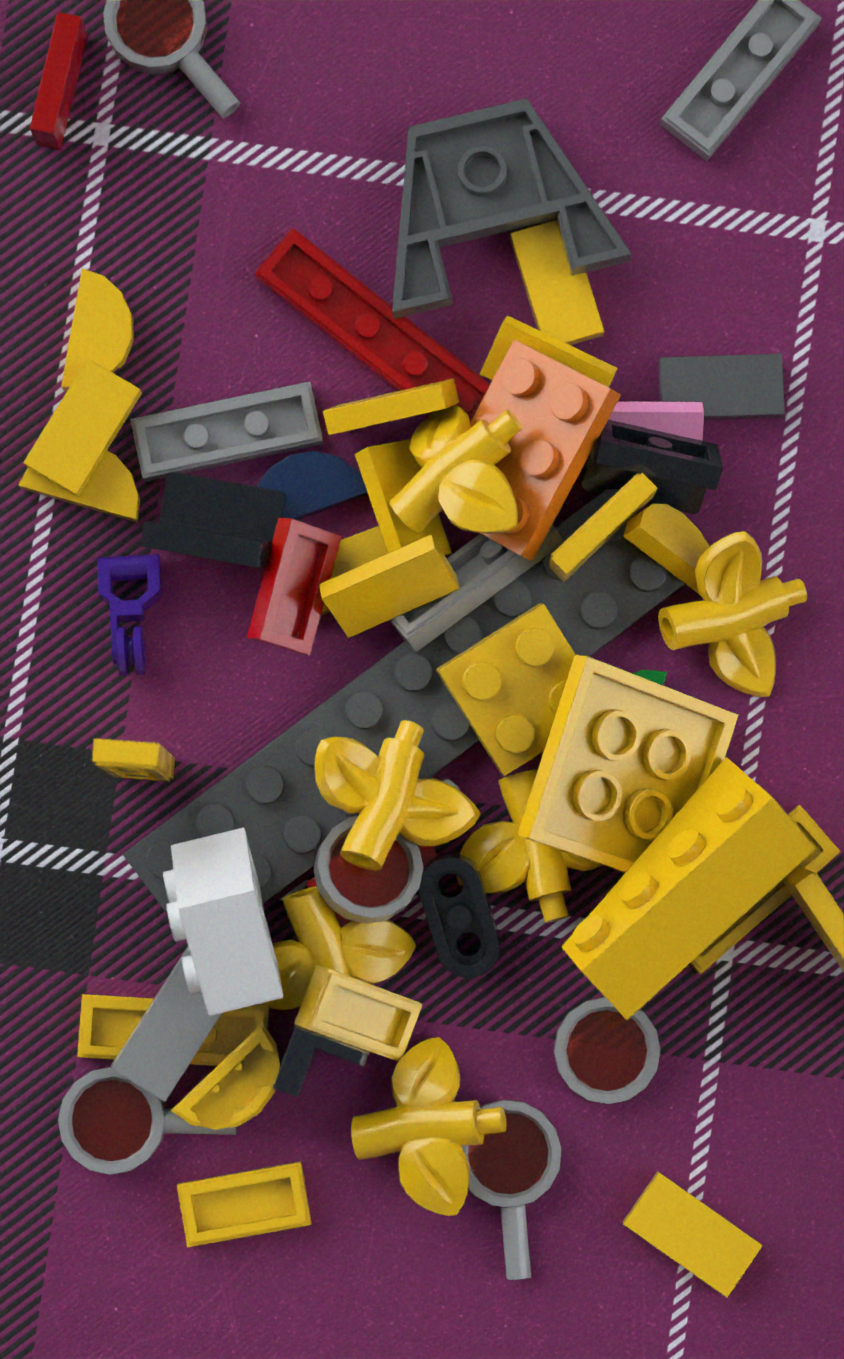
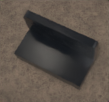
(672, 462)
(216, 519)
(301, 1055)

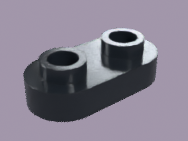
(457, 913)

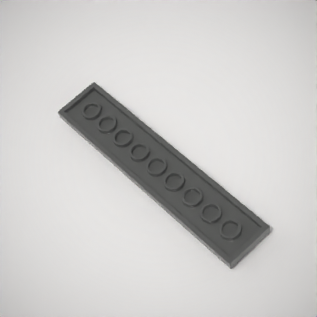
(277, 787)

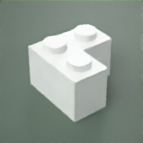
(222, 916)

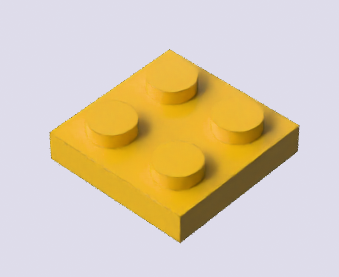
(512, 686)

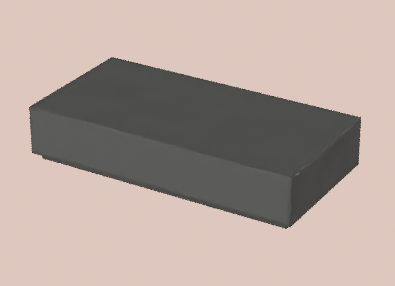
(725, 384)

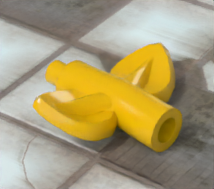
(460, 473)
(733, 614)
(389, 796)
(511, 859)
(356, 949)
(428, 1128)

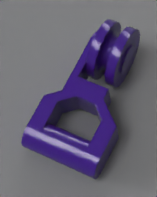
(125, 649)

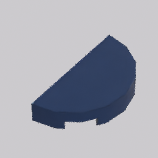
(314, 483)

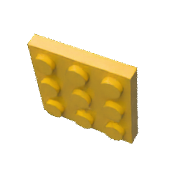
(620, 763)

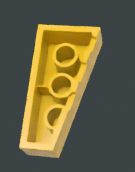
(687, 888)

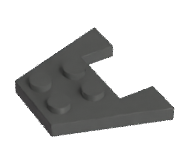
(485, 178)

